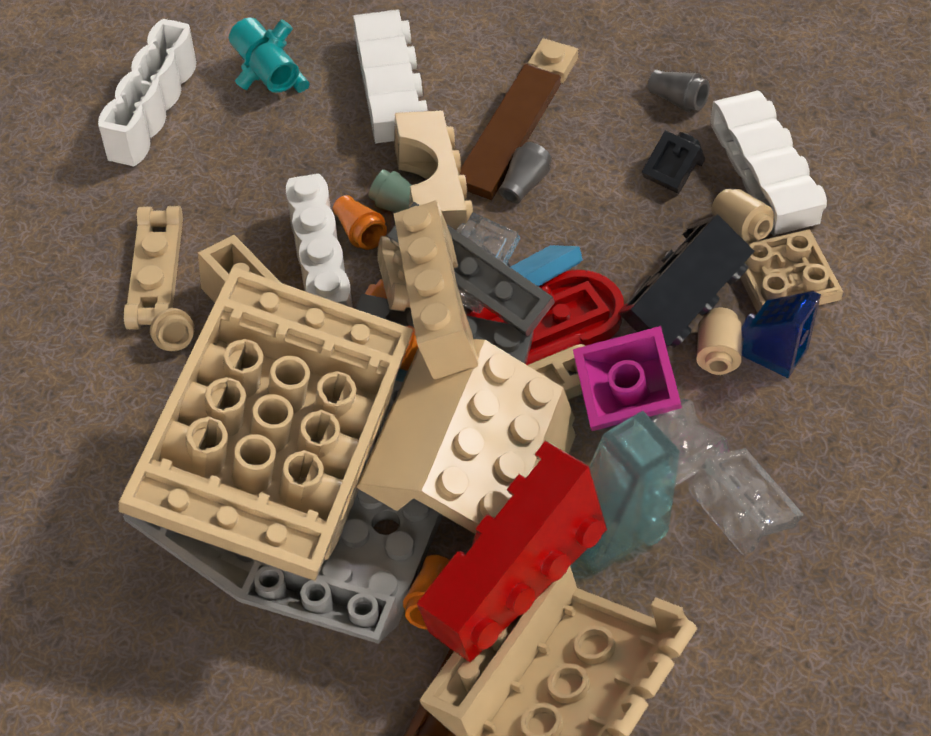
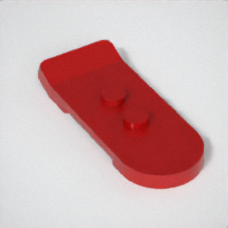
(582, 313)

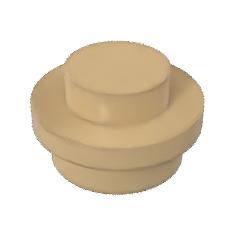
(172, 329)

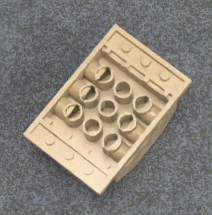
(270, 424)

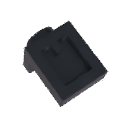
(673, 160)

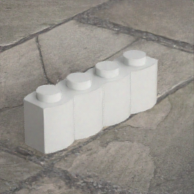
(387, 70)
(147, 92)
(767, 161)
(317, 239)

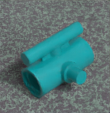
(265, 56)

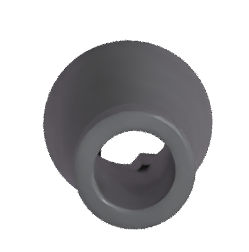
(682, 89)
(526, 169)

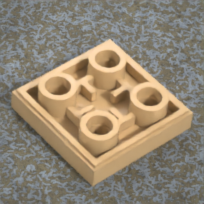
(789, 267)

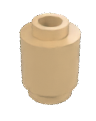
(744, 214)
(719, 341)

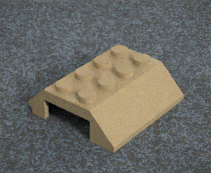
(466, 436)
(562, 669)

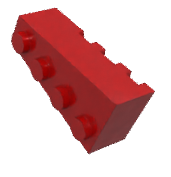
(516, 554)

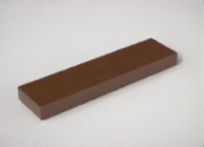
(509, 129)

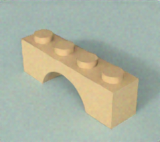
(427, 149)
(433, 292)

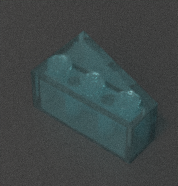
(635, 489)

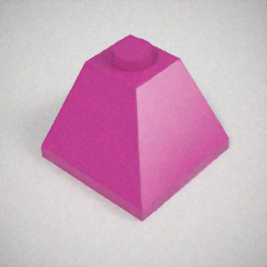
(626, 378)

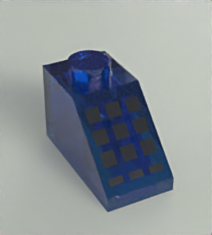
(780, 332)

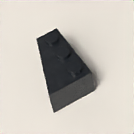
(688, 280)

